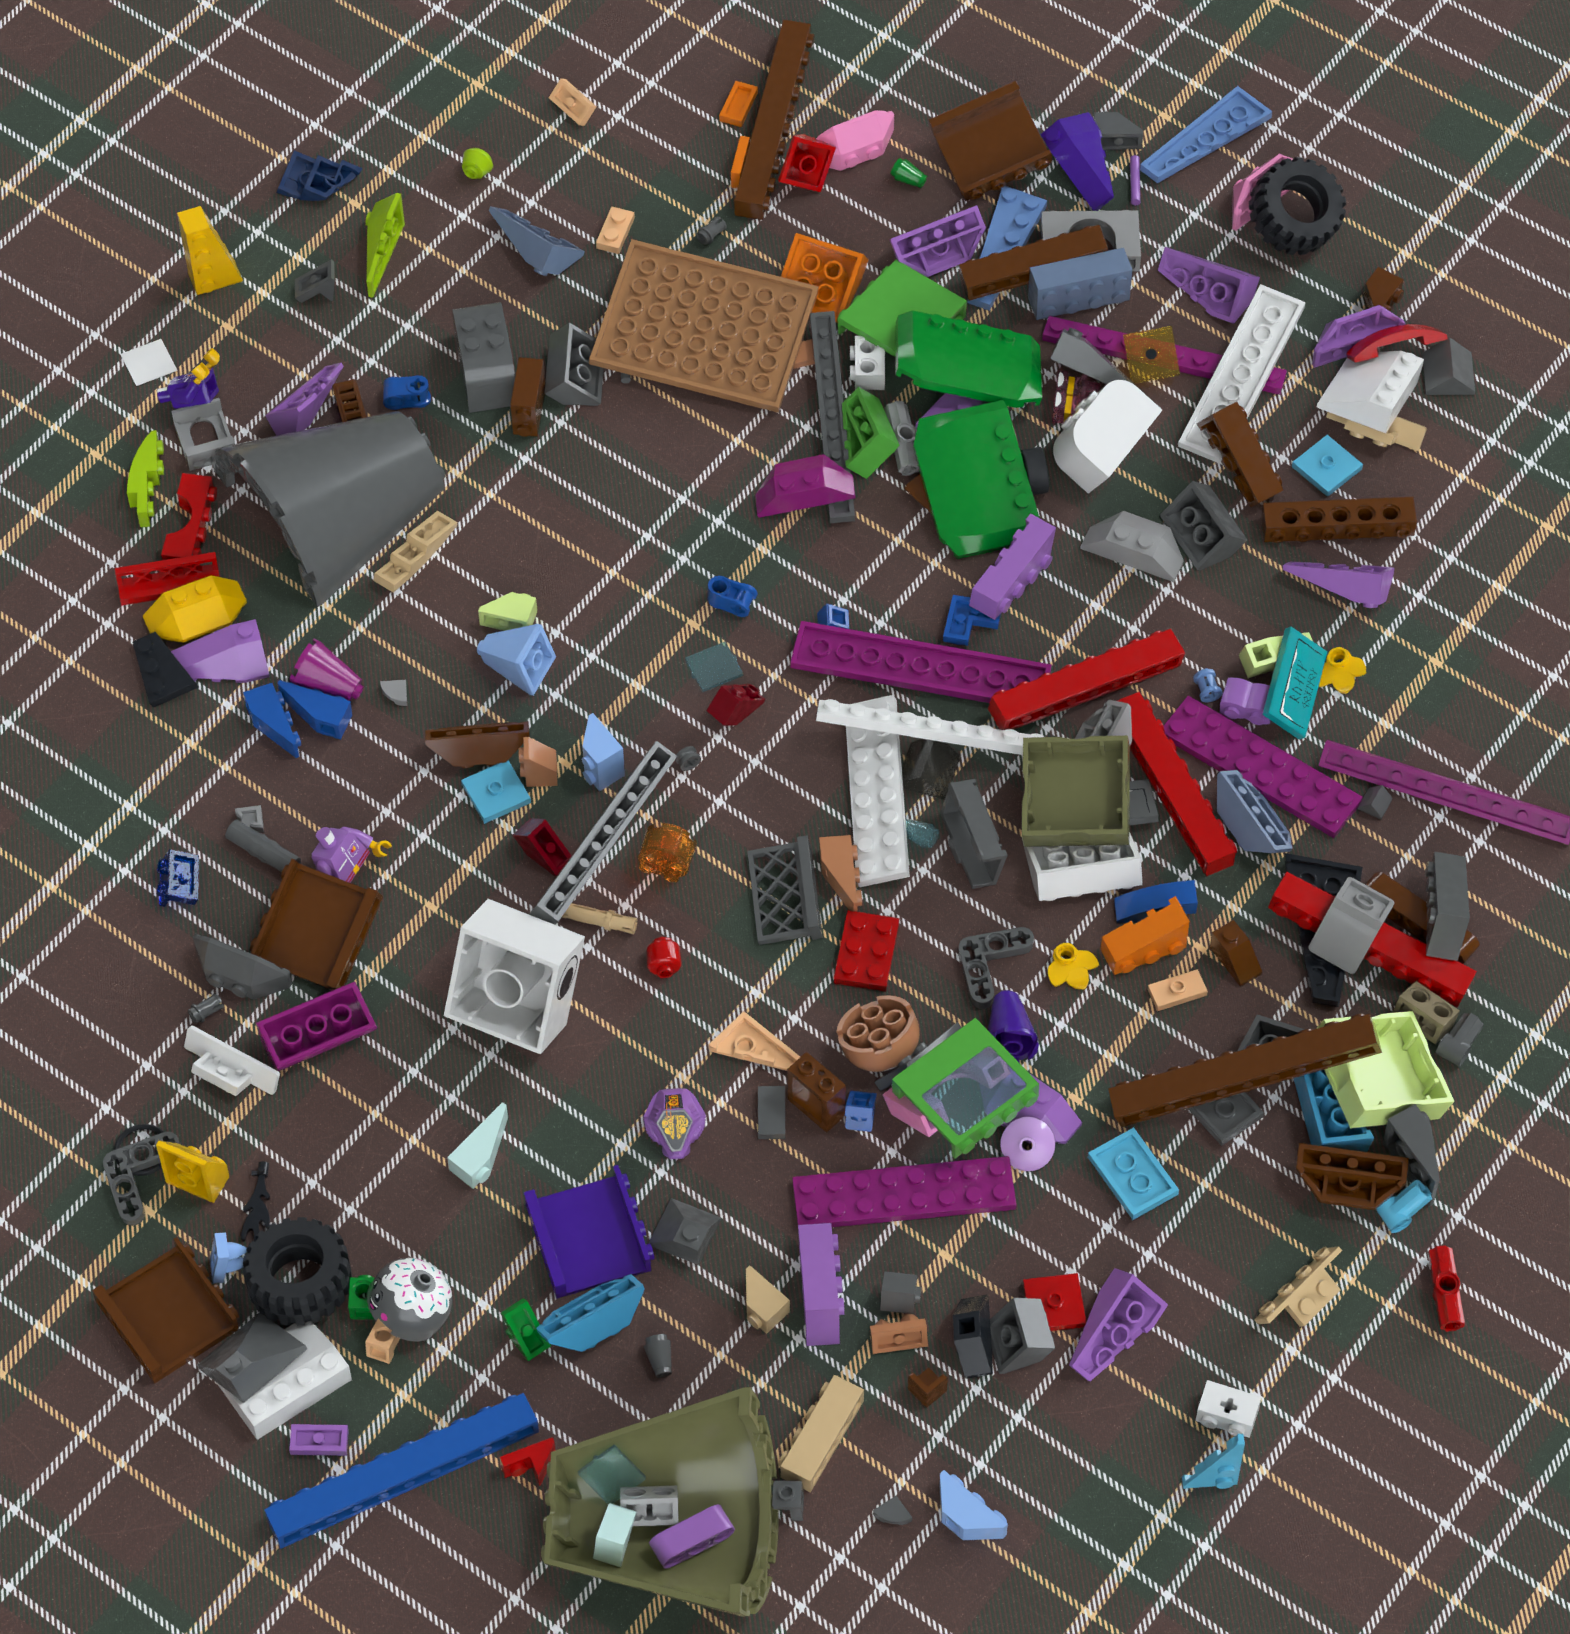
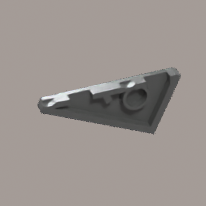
(921, 1049)

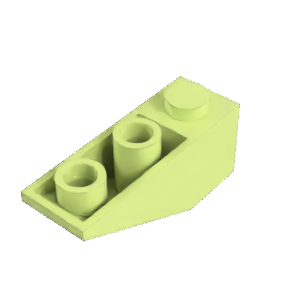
(1262, 655)

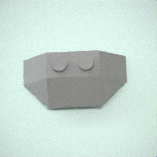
(1136, 544)
(1110, 720)

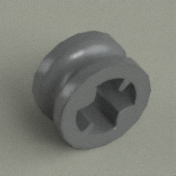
(688, 758)

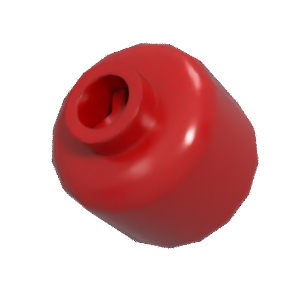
(663, 957)

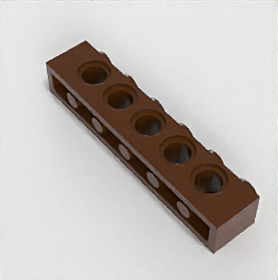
(1328, 513)

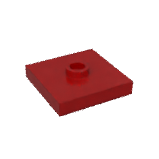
(1060, 1299)

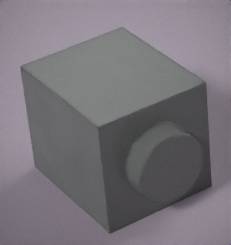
(899, 1292)

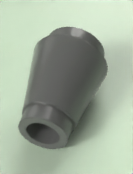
(659, 1354)

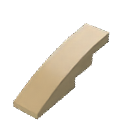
(416, 551)

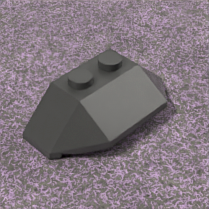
(239, 970)

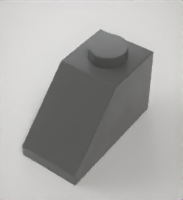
(1118, 131)

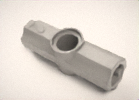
(905, 433)

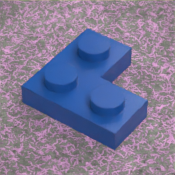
(962, 618)

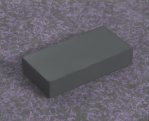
(771, 1112)

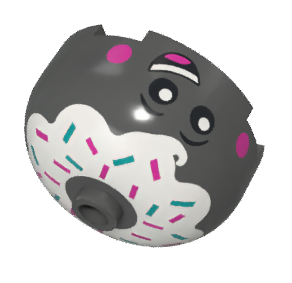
(410, 1298)

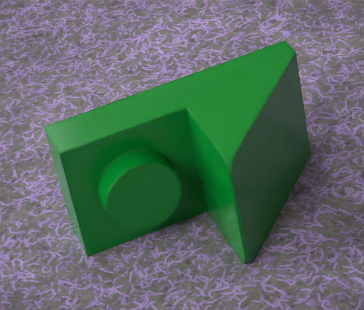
(522, 1329)

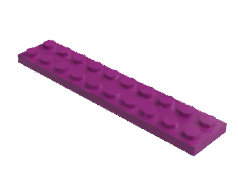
(909, 663)

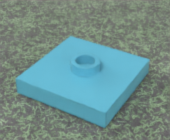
(1327, 465)
(496, 791)

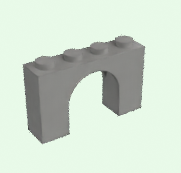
(1118, 227)

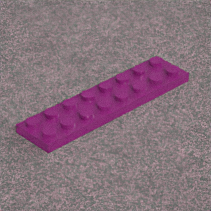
(1268, 768)
(905, 1192)

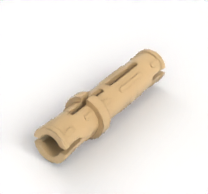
(605, 919)

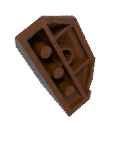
(477, 743)
(1350, 1176)

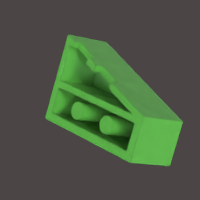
(868, 433)

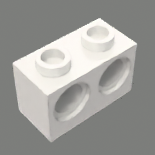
(869, 365)

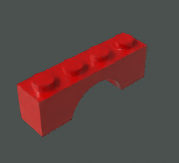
(195, 497)

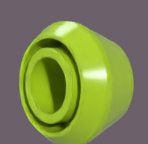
(476, 163)

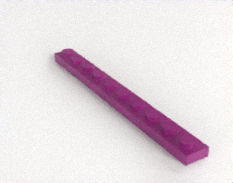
(1189, 360)
(1446, 791)

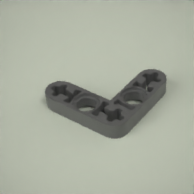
(984, 953)
(129, 1165)

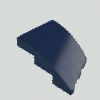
(315, 178)

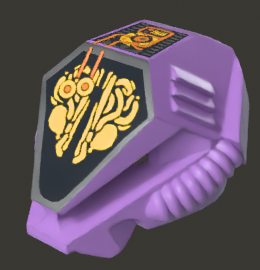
(674, 1121)

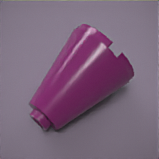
(324, 671)

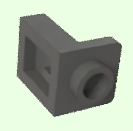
(789, 1497)

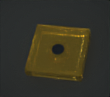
(1151, 354)

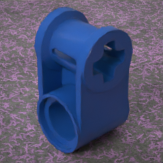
(403, 392)
(732, 595)

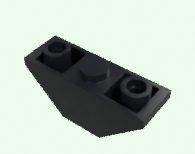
(973, 1336)

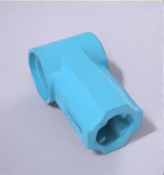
(1399, 1209)

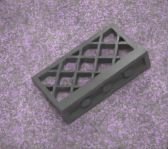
(807, 891)

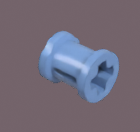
(1216, 692)

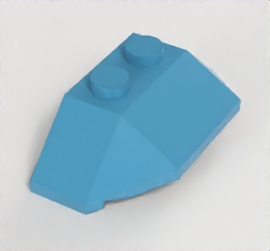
(593, 1315)

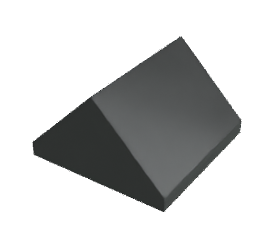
(1448, 369)

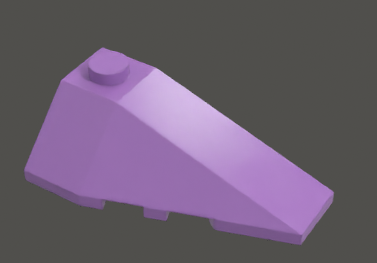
(1216, 287)
(1117, 1318)

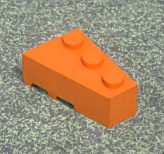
(1148, 940)

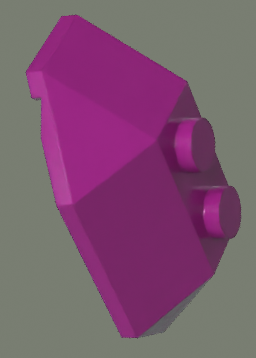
(803, 485)

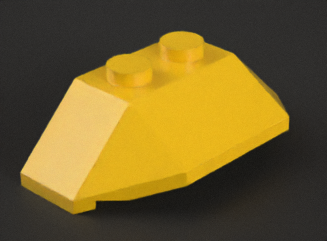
(195, 609)

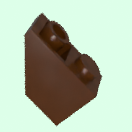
(1383, 289)

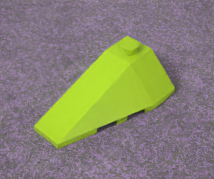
(383, 232)

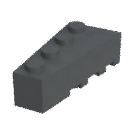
(1446, 905)

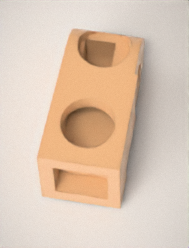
(380, 1343)

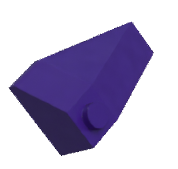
(1079, 151)

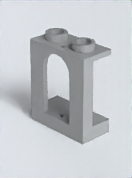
(186, 417)

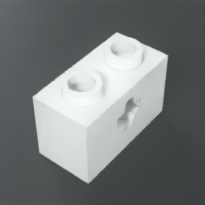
(1218, 1399)

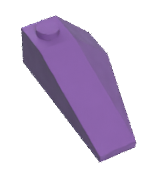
(302, 405)
(1361, 584)
(226, 654)

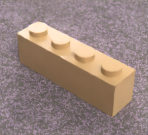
(822, 1432)

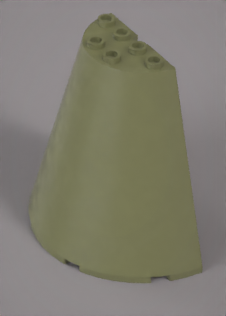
(714, 1456)

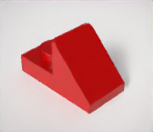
(533, 1456)

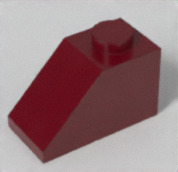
(542, 845)

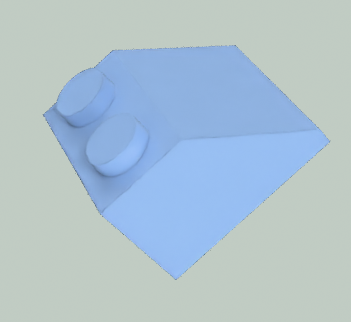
(601, 755)

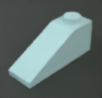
(476, 1154)

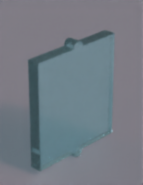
(714, 666)
(609, 1473)

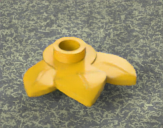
(1342, 673)
(1071, 970)

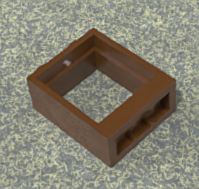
(807, 1086)

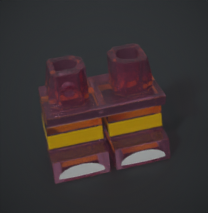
(1070, 393)

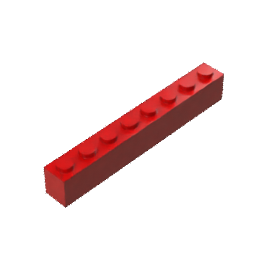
(1086, 680)
(1177, 789)
(1390, 948)

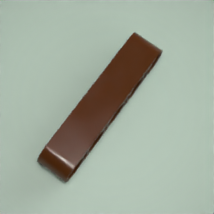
(1411, 912)

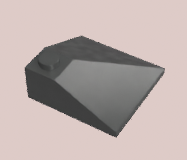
(251, 1357)

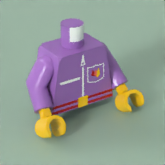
(344, 851)

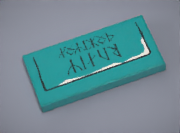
(1295, 683)

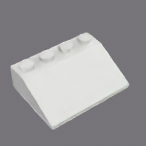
(1373, 388)
(1083, 869)
(296, 1387)

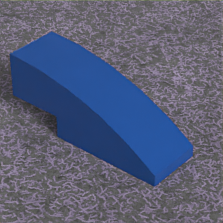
(1135, 904)

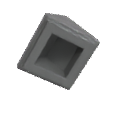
(1375, 801)

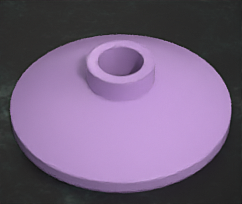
(1035, 1131)

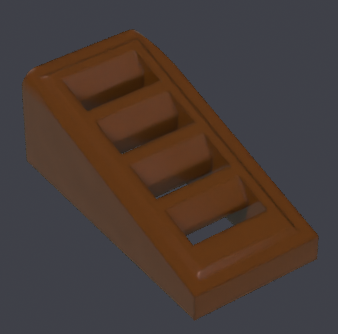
(348, 391)

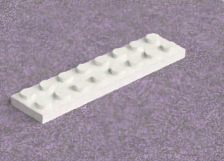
(1245, 363)
(877, 800)

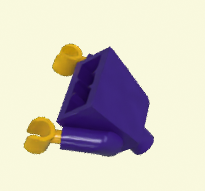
(193, 388)

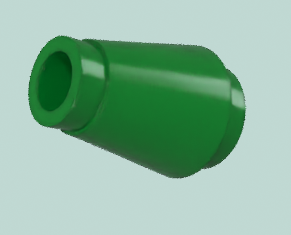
(907, 173)

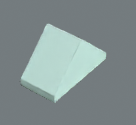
(614, 1535)

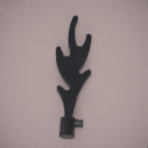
(260, 1211)

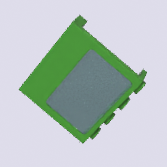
(967, 1086)

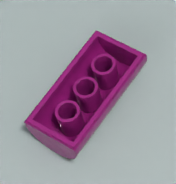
(315, 1026)

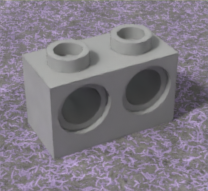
(653, 1504)

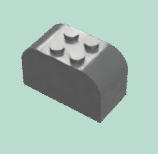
(484, 356)

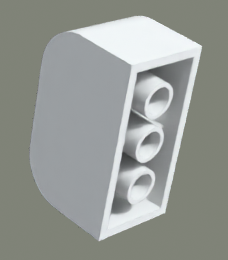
(1103, 432)

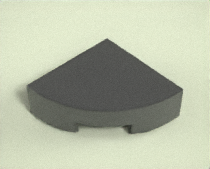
(893, 1512)

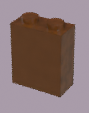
(528, 397)

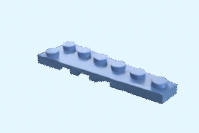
(1213, 129)
(1010, 227)

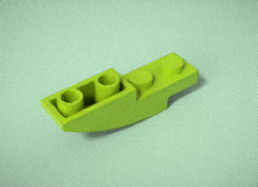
(145, 475)

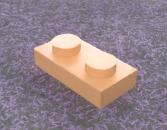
(572, 102)
(615, 230)

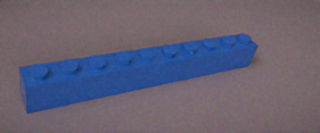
(401, 1470)

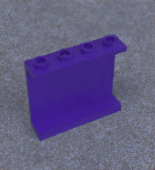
(589, 1234)

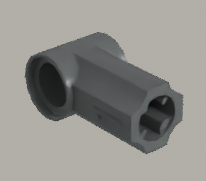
(1458, 1043)

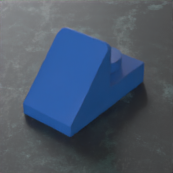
(860, 1111)

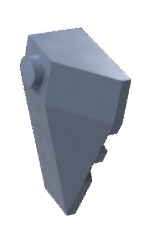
(536, 244)

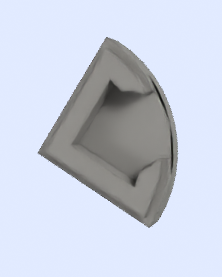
(395, 691)
(251, 817)

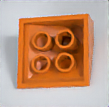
(827, 266)

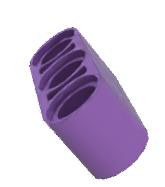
(691, 1536)

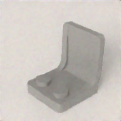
(1351, 925)

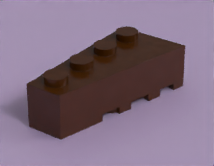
(1242, 453)

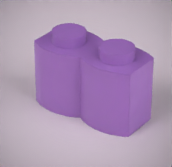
(1244, 700)

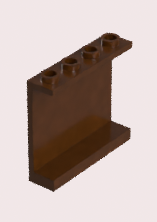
(990, 141)

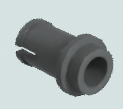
(709, 232)
(205, 1008)

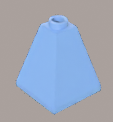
(519, 655)

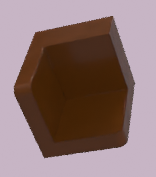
(927, 1386)

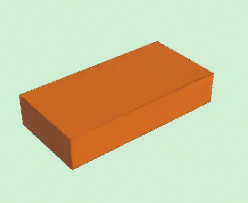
(738, 104)
(739, 160)

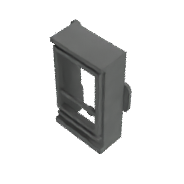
(972, 834)

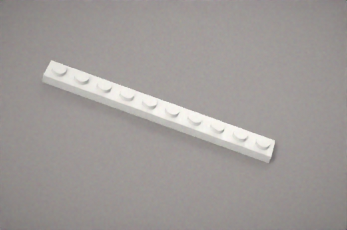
(921, 727)

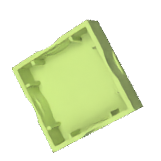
(1393, 1080)

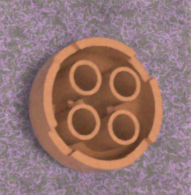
(879, 1033)

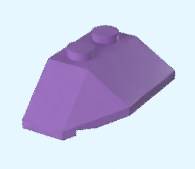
(940, 242)
(1346, 331)
(1053, 1111)

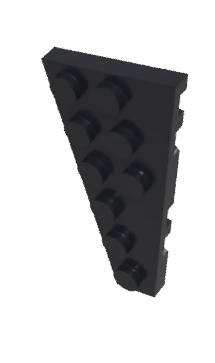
(1323, 977)

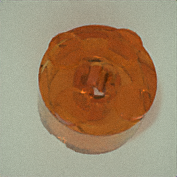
(666, 851)

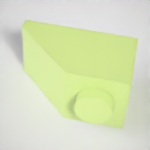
(509, 612)

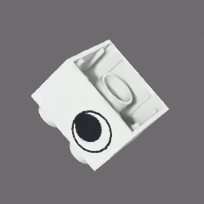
(514, 976)

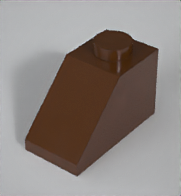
(1235, 953)

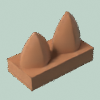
(897, 1336)

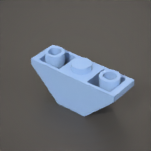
(967, 1513)

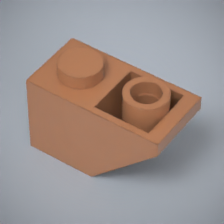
(538, 763)

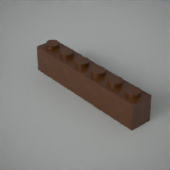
(1012, 267)

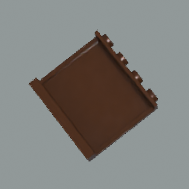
(316, 925)
(168, 1311)

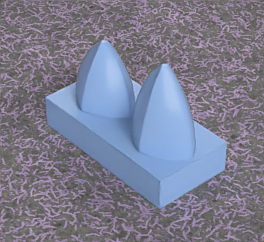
(225, 1257)

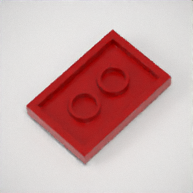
(866, 950)

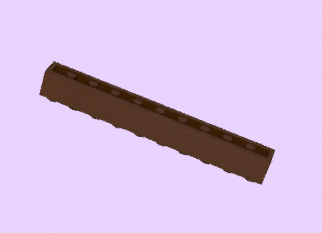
(773, 120)
(1245, 1069)

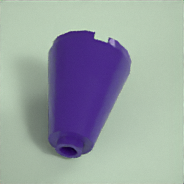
(1012, 1026)

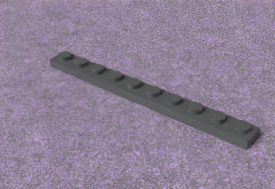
(830, 402)

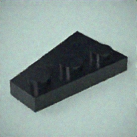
(161, 671)

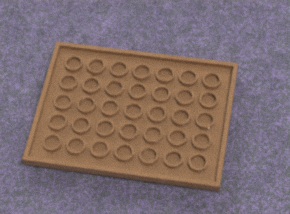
(704, 325)

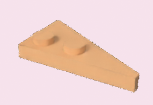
(753, 1043)

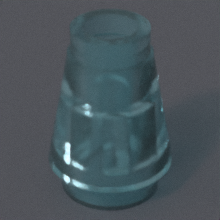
(921, 833)

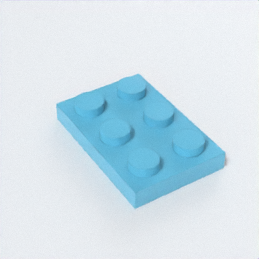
(1133, 1173)

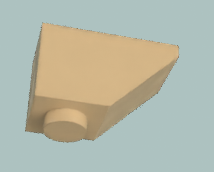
(764, 1302)

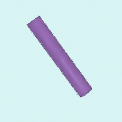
(1135, 179)

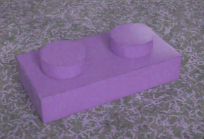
(319, 1439)

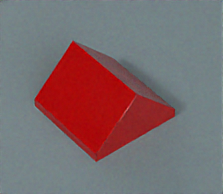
(807, 163)

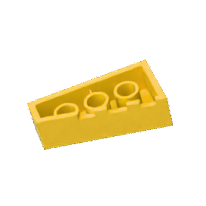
(205, 254)

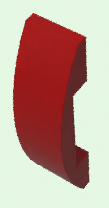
(1367, 347)

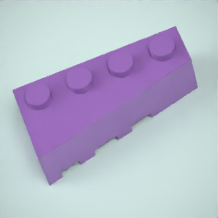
(1014, 568)
(820, 1283)

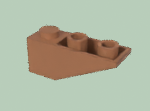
(838, 868)

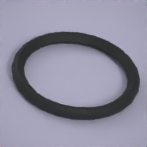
(134, 1128)

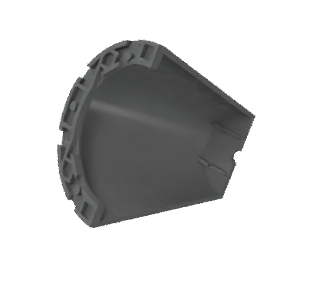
(338, 490)

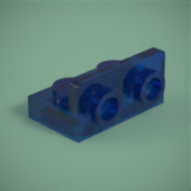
(178, 878)

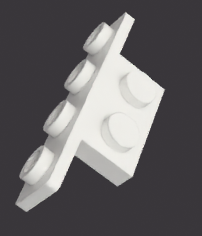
(228, 1066)

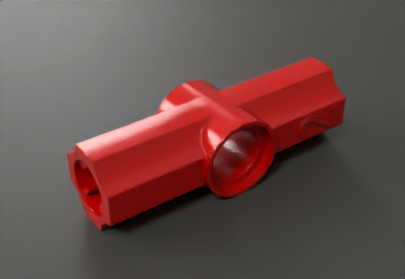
(1447, 1302)

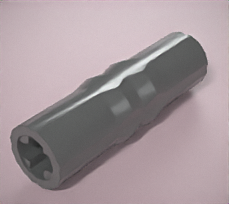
(259, 845)

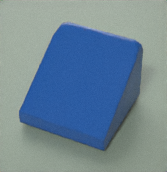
(833, 616)

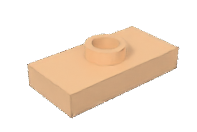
(1177, 990)

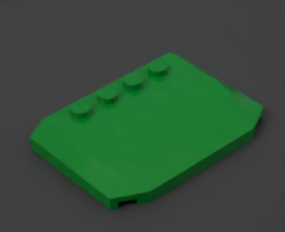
(968, 359)
(974, 478)

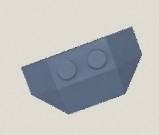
(1250, 815)

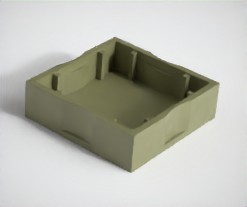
(1076, 791)

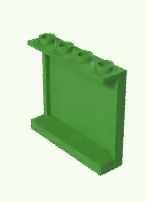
(893, 294)

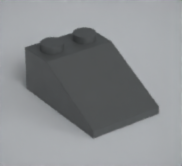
(1411, 1137)

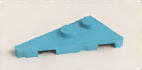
(1218, 1468)

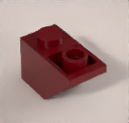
(735, 703)

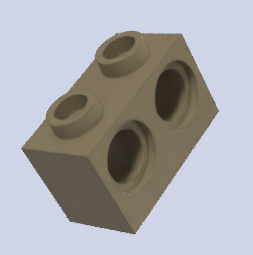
(1431, 1011)

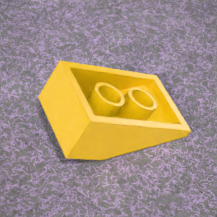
(192, 1170)

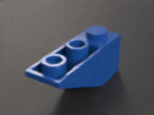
(321, 711)
(269, 717)

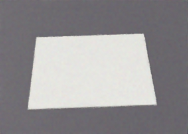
(148, 362)

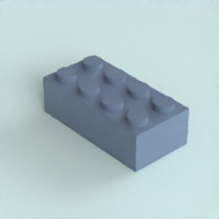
(1080, 283)

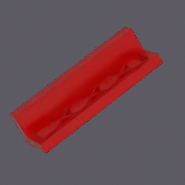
(150, 587)

